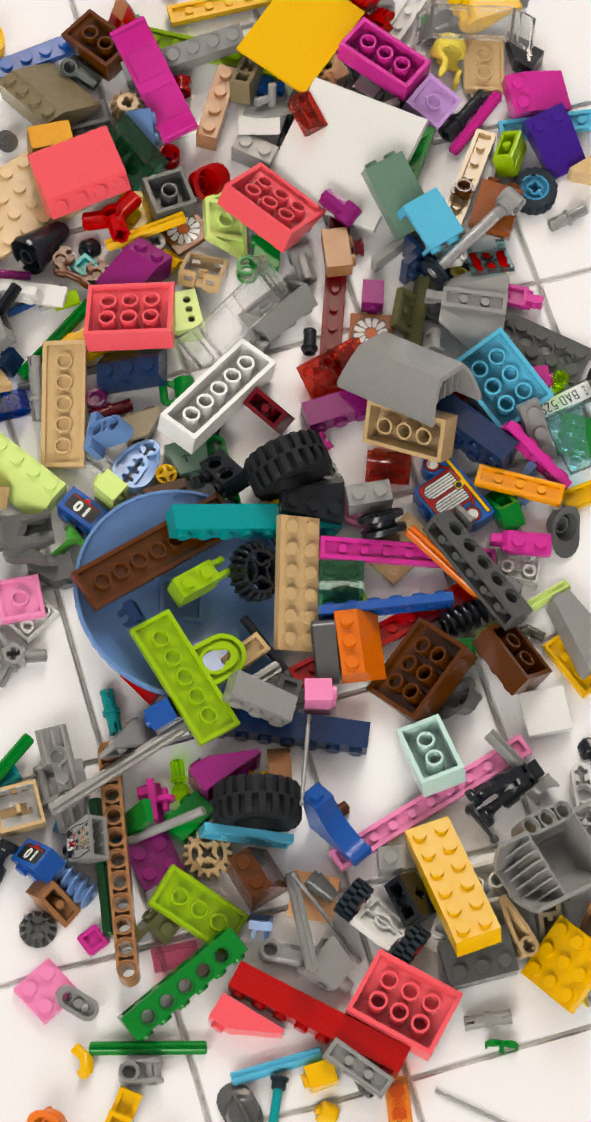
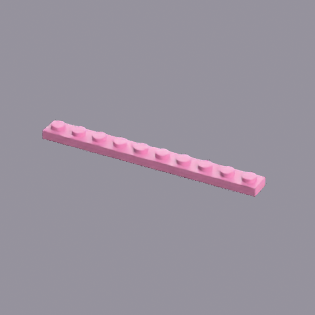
(422, 808)

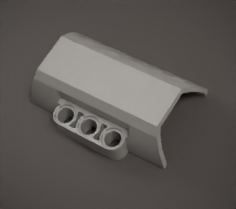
(405, 376)
(546, 857)

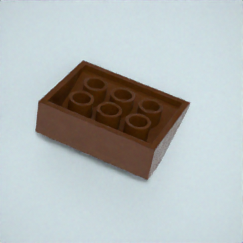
(423, 671)

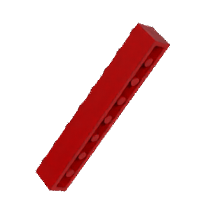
(316, 1017)

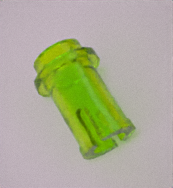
(560, 380)

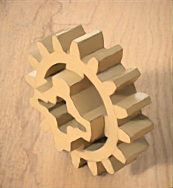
(201, 862)

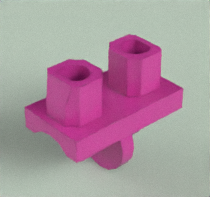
(159, 798)

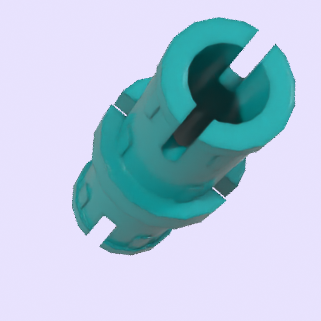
(111, 711)

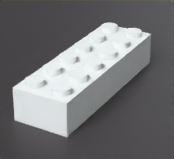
(216, 396)

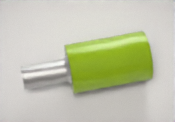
(71, 300)

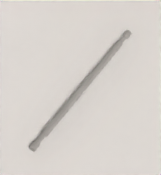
(305, 758)
(326, 917)
(466, 1105)

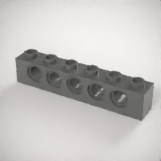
(477, 570)

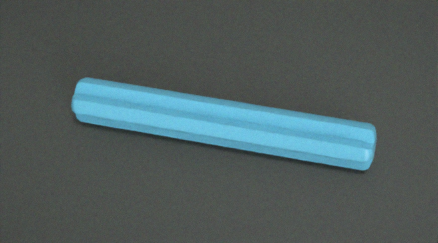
(276, 1066)

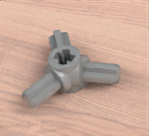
(23, 656)

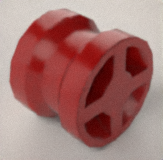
(184, 82)
(173, 152)

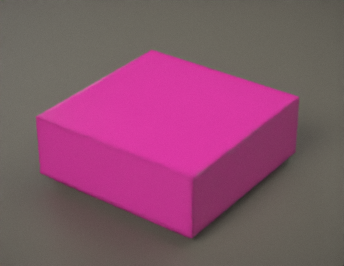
(93, 940)

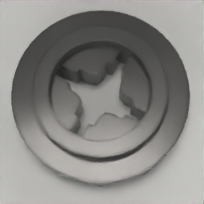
(38, 940)

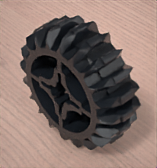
(247, 571)

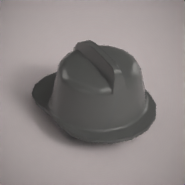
(565, 530)
(462, 700)
(238, 1104)

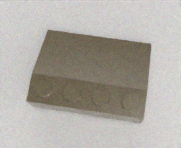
(46, 95)

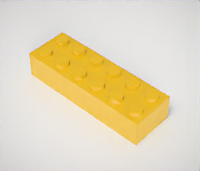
(453, 886)

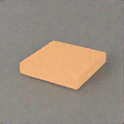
(312, 912)

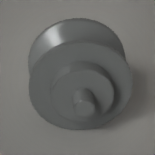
(8, 141)

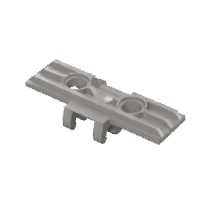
(67, 773)

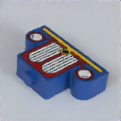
(448, 487)

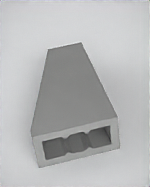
(574, 629)

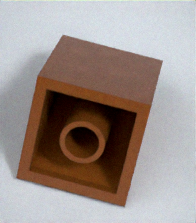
(485, 203)

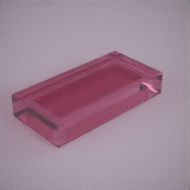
(171, 956)

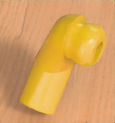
(86, 1061)

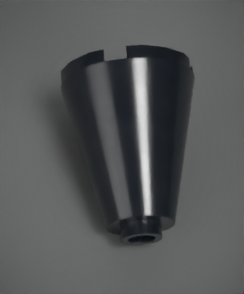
(39, 245)

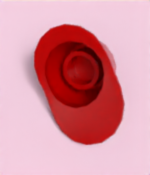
(208, 180)

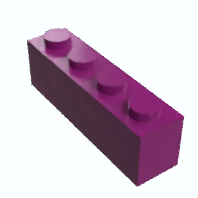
(333, 411)

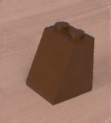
(256, 877)

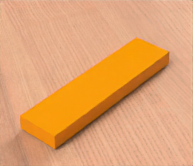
(519, 485)

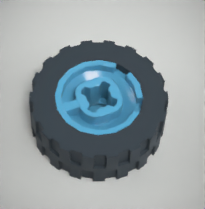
(538, 188)

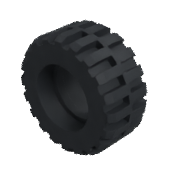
(287, 464)
(258, 802)

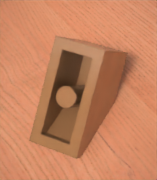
(279, 762)
(53, 901)

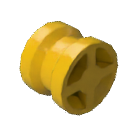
(167, 472)

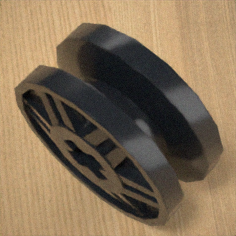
(382, 523)

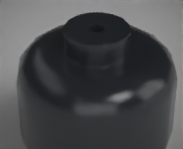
(90, 246)
(584, 748)

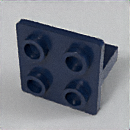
(411, 262)

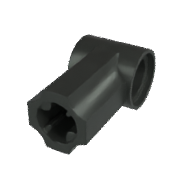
(83, 72)

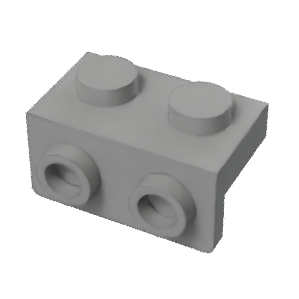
(94, 120)

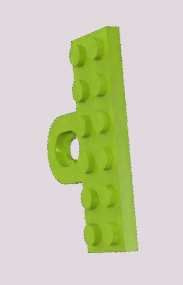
(185, 676)

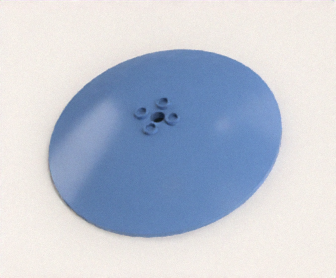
(207, 615)

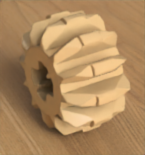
(125, 102)

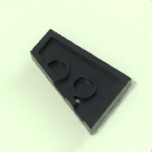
(314, 502)

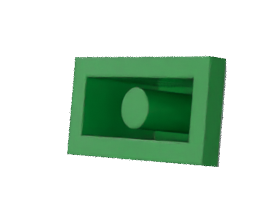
(507, 510)

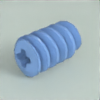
(76, 885)

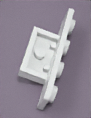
(37, 293)

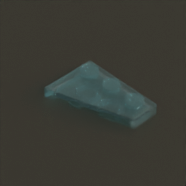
(570, 438)

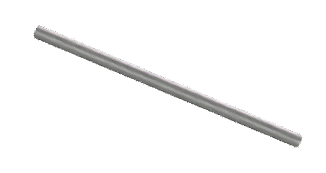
(137, 755)

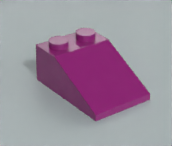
(138, 264)
(207, 772)

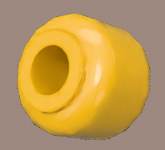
(326, 1112)

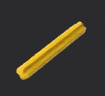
(149, 229)

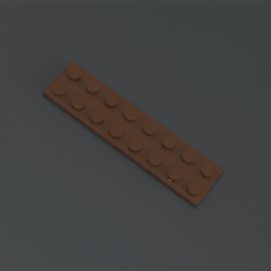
(138, 562)

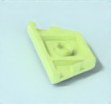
(223, 228)

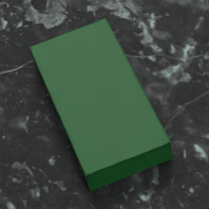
(139, 816)

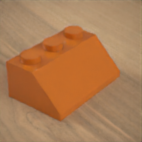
(359, 646)

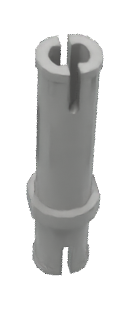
(35, 382)

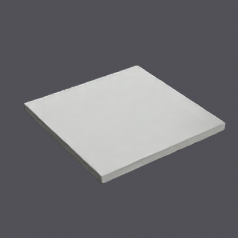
(337, 155)

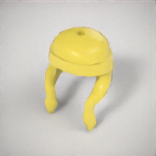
(447, 55)

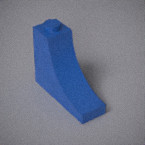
(332, 826)

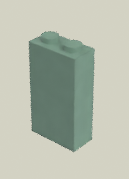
(393, 186)

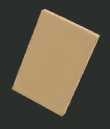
(483, 66)

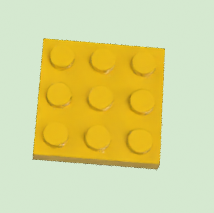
(562, 964)

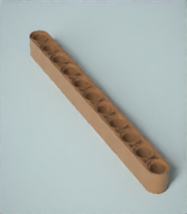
(120, 873)

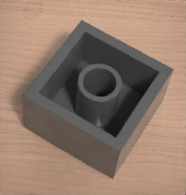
(169, 194)

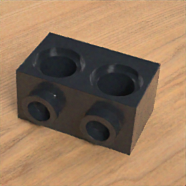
(224, 474)

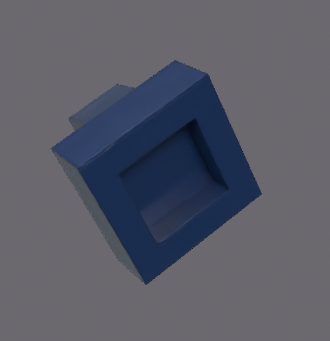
(10, 361)
(134, 613)

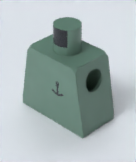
(187, 464)

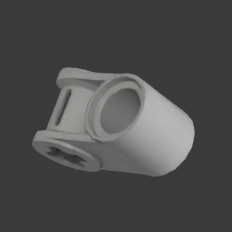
(142, 1071)

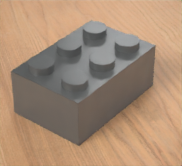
(479, 966)

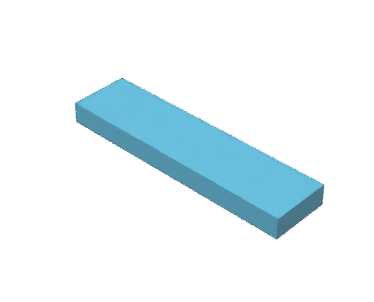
(245, 835)

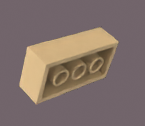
(403, 434)

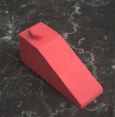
(239, 1019)

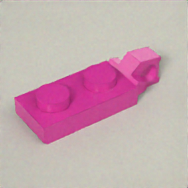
(523, 298)
(523, 543)

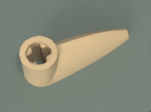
(518, 930)

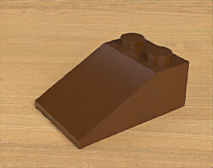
(93, 43)

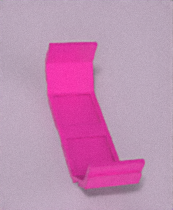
(154, 80)

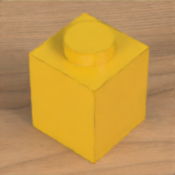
(319, 1076)

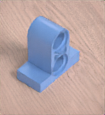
(105, 433)

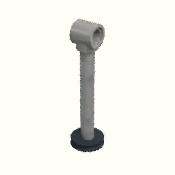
(507, 203)

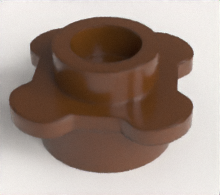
(463, 189)

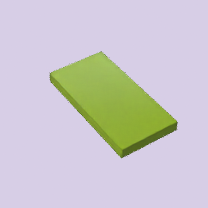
(195, 906)

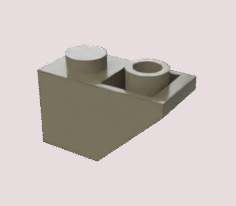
(143, 423)

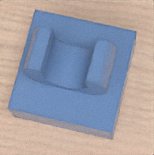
(260, 922)

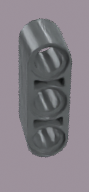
(325, 650)

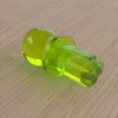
(178, 778)

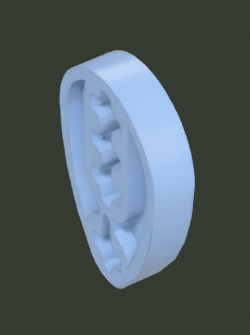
(132, 456)

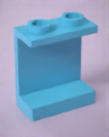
(432, 221)

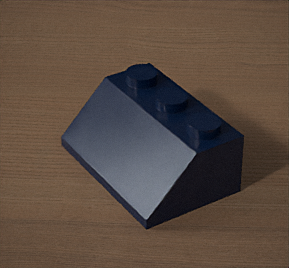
(132, 370)

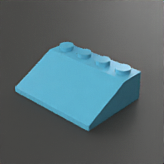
(503, 378)

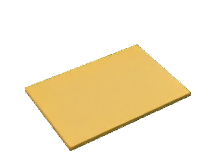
(299, 38)

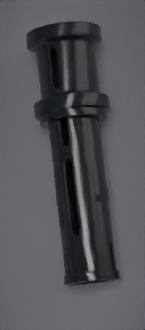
(458, 121)

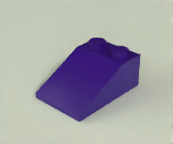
(554, 140)

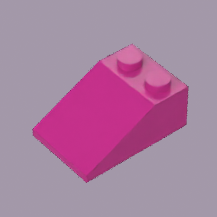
(534, 92)

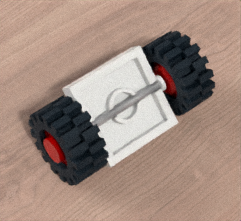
(380, 922)

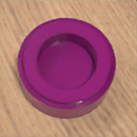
(96, 398)

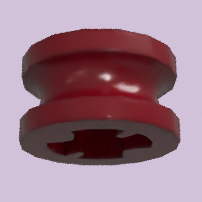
(358, 247)

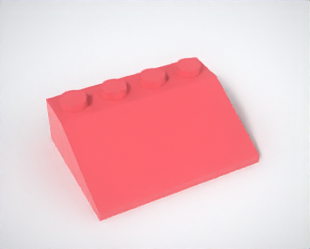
(78, 172)
(270, 206)
(130, 316)
(404, 1003)

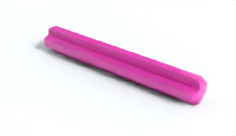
(476, 122)

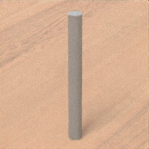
(166, 825)

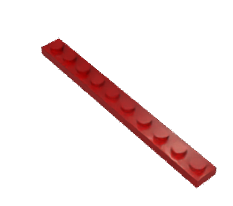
(390, 630)

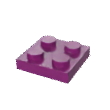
(152, 859)

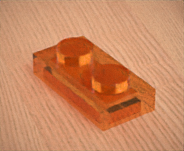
(398, 1101)

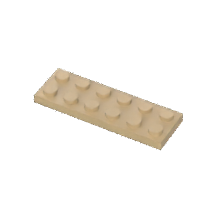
(63, 404)
(295, 582)

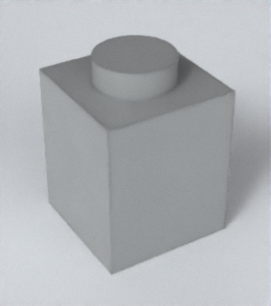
(389, 861)

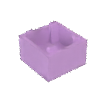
(432, 101)

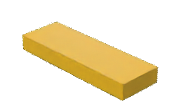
(558, 655)

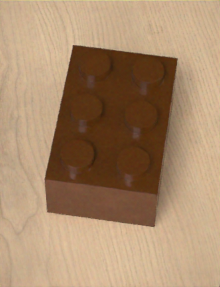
(511, 658)

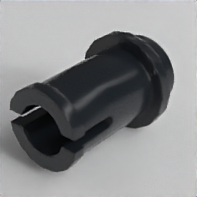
(309, 345)

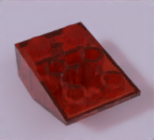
(323, 371)

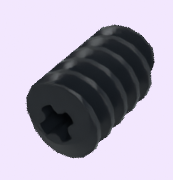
(461, 616)

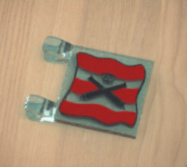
(490, 260)

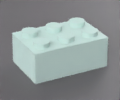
(431, 755)

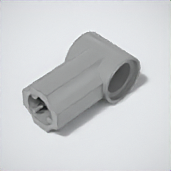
(301, 259)
(285, 953)

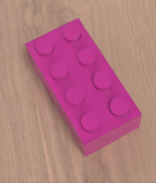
(384, 59)

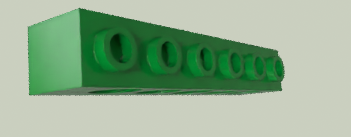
(132, 1016)

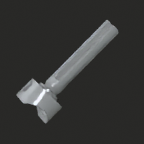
(514, 760)

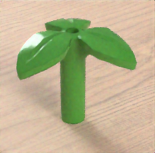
(73, 538)

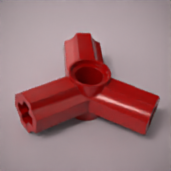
(113, 217)

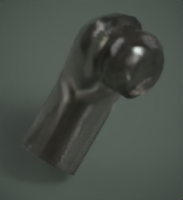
(532, 632)

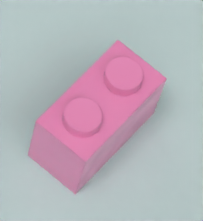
(319, 696)

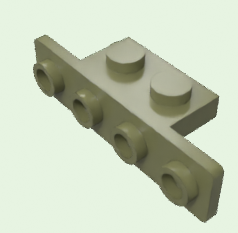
(410, 310)
(158, 925)

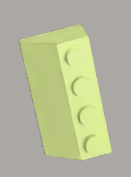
(30, 483)

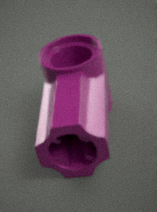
(344, 211)

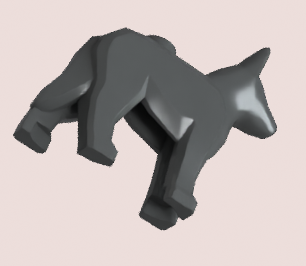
(21, 548)

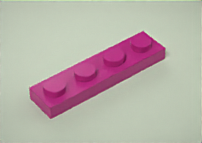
(529, 449)

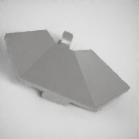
(471, 306)

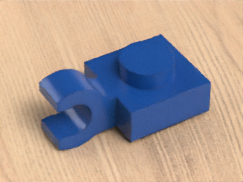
(263, 86)

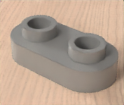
(76, 1001)

